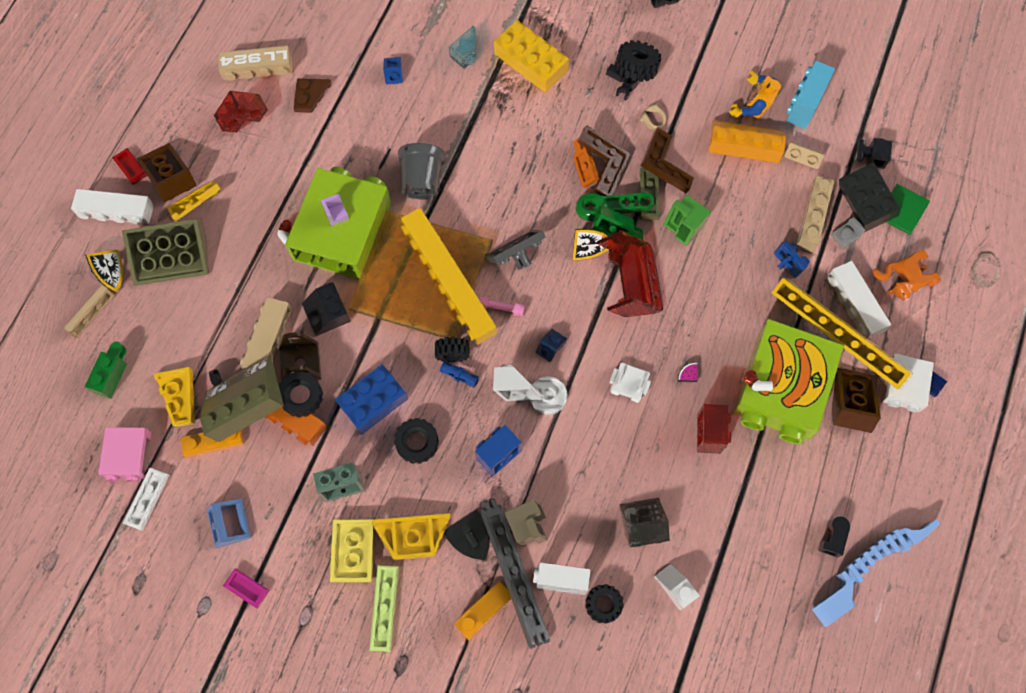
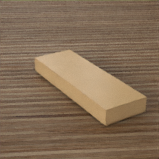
(89, 311)

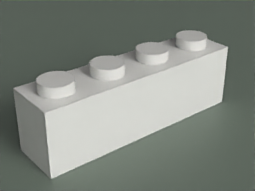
(112, 206)
(858, 300)

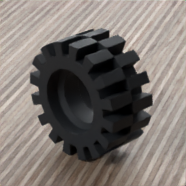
(452, 349)
(595, 613)

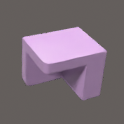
(334, 209)

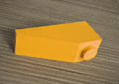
(483, 611)

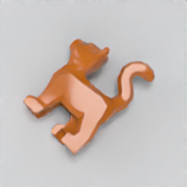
(910, 272)

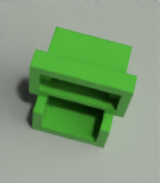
(686, 219)

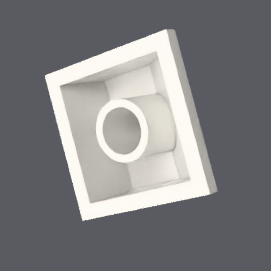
(513, 385)

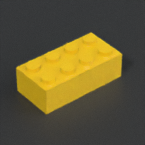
(531, 56)

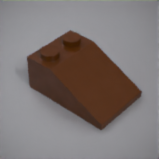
(167, 172)
(855, 401)

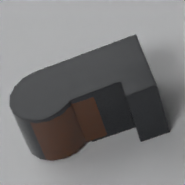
(837, 537)

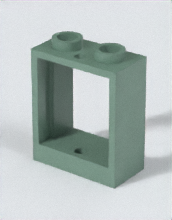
(332, 481)

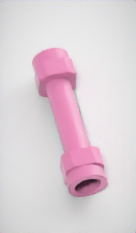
(517, 309)

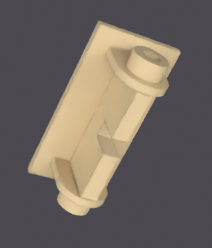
(804, 155)

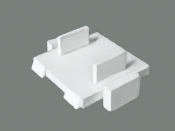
(630, 382)

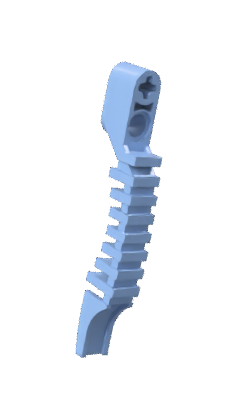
(841, 600)

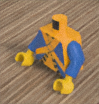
(761, 97)

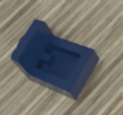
(550, 345)

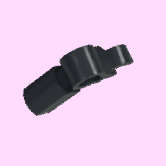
(627, 85)

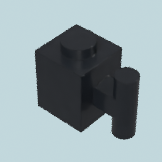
(877, 152)

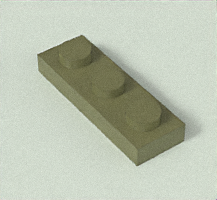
(650, 184)

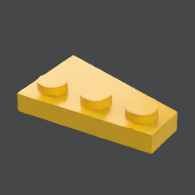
(192, 200)
(178, 395)

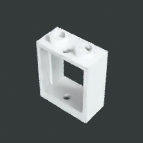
(562, 578)

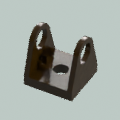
(295, 349)

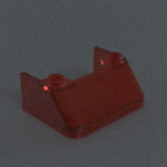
(637, 274)

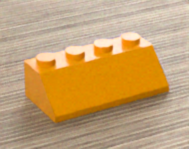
(747, 141)

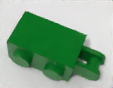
(613, 222)
(107, 371)

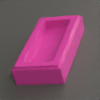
(246, 588)

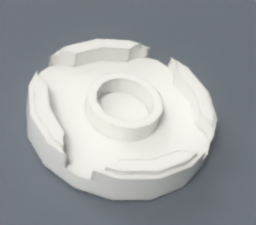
(553, 394)

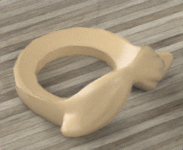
(644, 117)

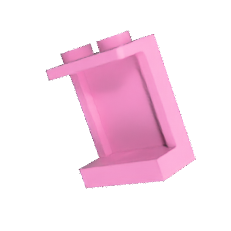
(123, 453)

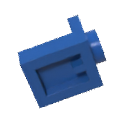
(393, 70)

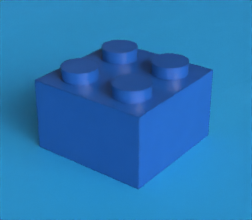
(498, 450)

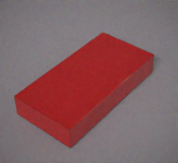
(129, 166)

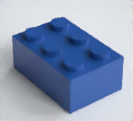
(372, 399)

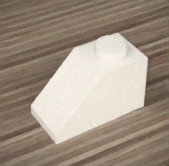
(676, 586)

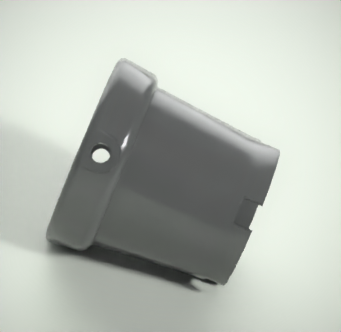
(420, 169)

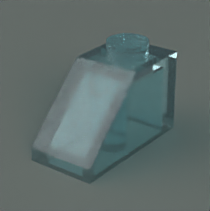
(464, 48)

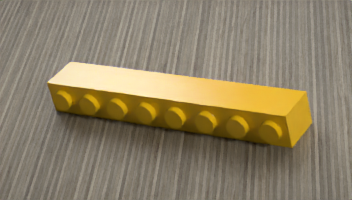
(448, 275)
(842, 333)

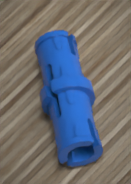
(459, 374)

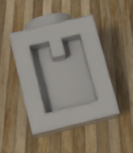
(848, 233)

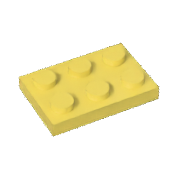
(352, 551)

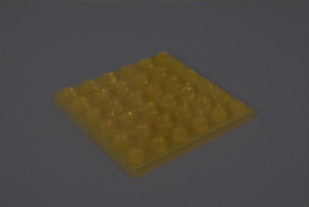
(399, 287)

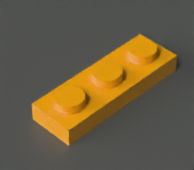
(200, 444)

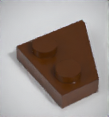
(309, 93)

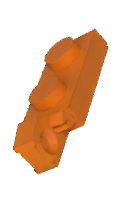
(585, 165)

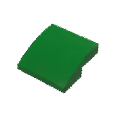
(911, 209)

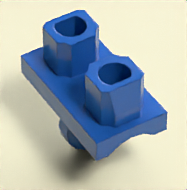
(790, 259)

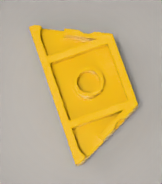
(412, 535)

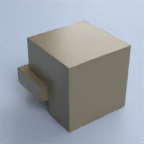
(526, 522)

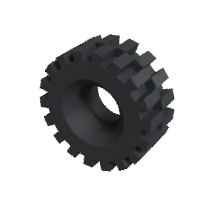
(638, 60)

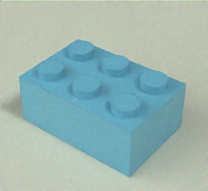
(809, 94)

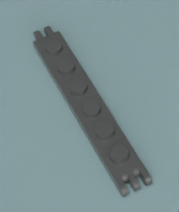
(514, 574)

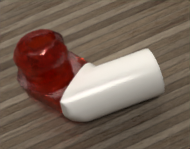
(284, 230)
(757, 385)

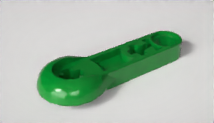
(614, 202)

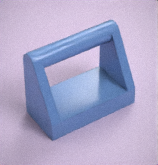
(217, 523)

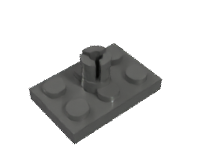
(517, 249)

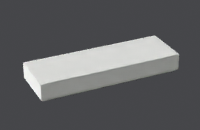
(146, 499)

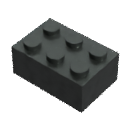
(869, 197)

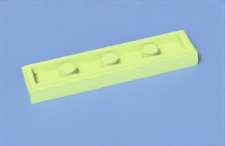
(384, 608)

